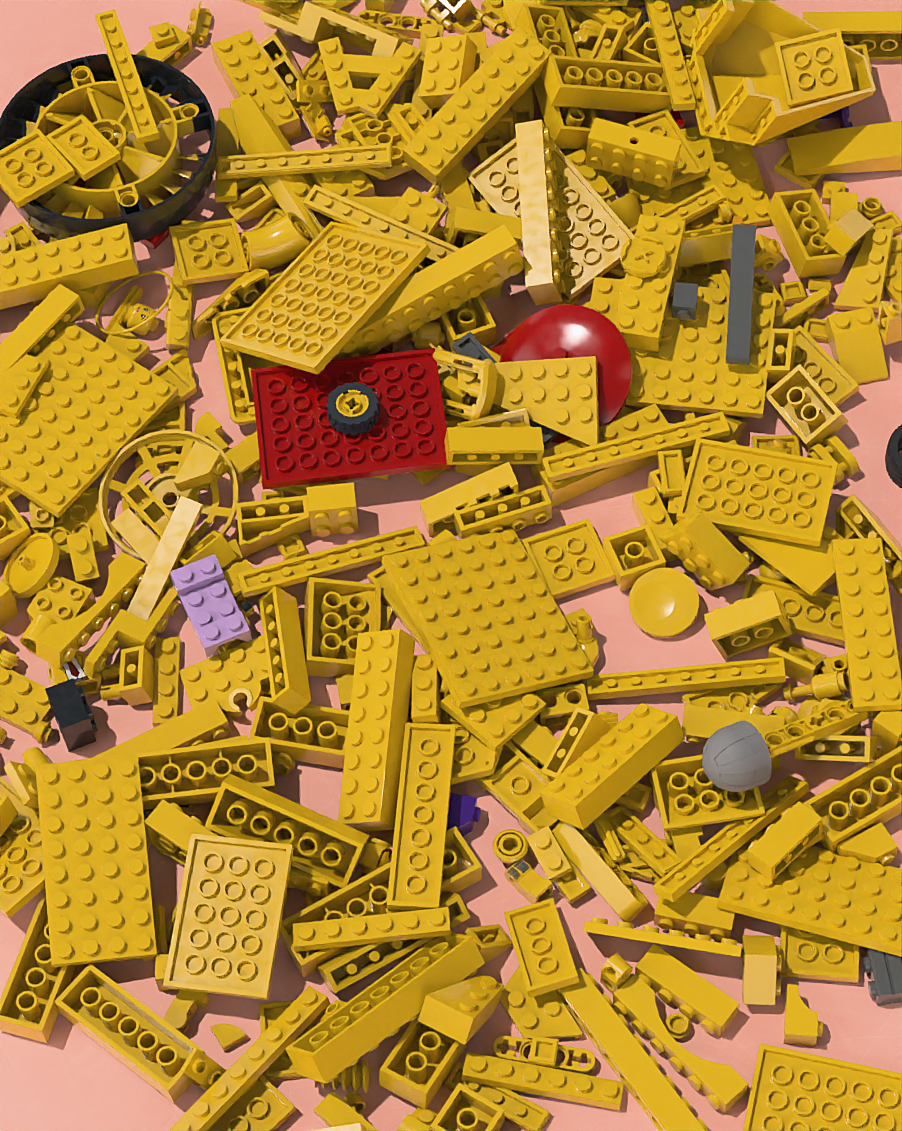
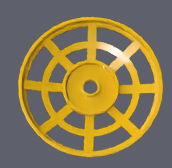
(163, 485)

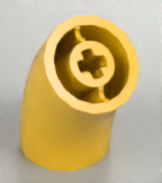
(276, 242)

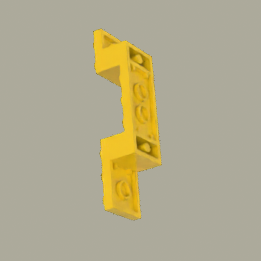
(318, 23)

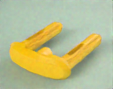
(483, 392)

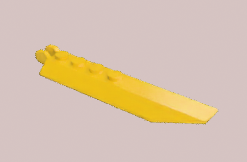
(261, 135)

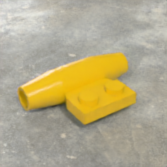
(24, 775)

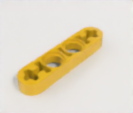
(398, 21)
(578, 1054)

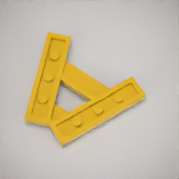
(388, 71)

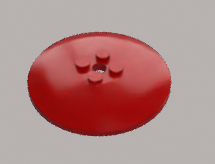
(573, 333)

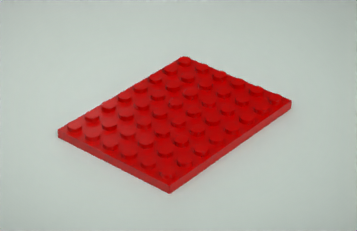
(304, 448)

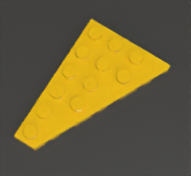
(554, 392)

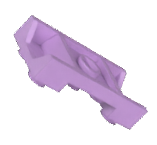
(209, 604)

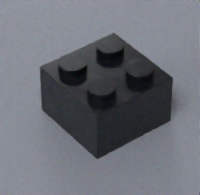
(72, 714)

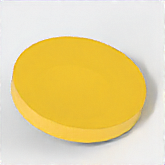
(32, 565)
(664, 602)

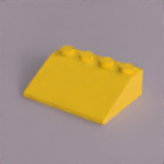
(803, 564)
(332, 620)
(690, 799)

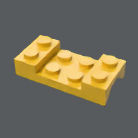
(518, 789)

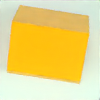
(799, 661)

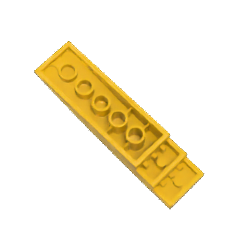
(848, 150)

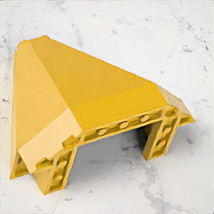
(740, 77)

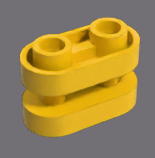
(835, 451)

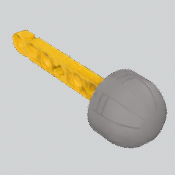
(741, 756)

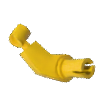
(586, 640)

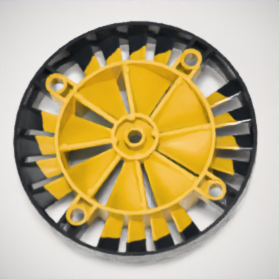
(151, 169)

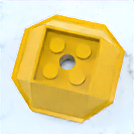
(394, 126)

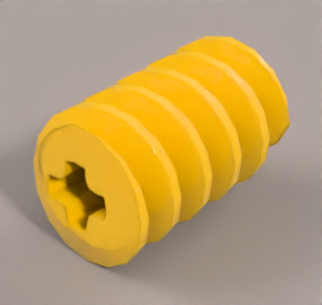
(353, 1075)

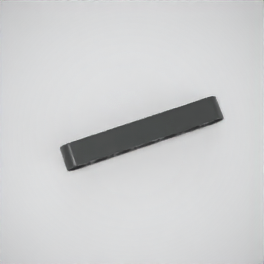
(740, 294)

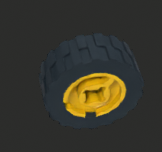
(364, 410)

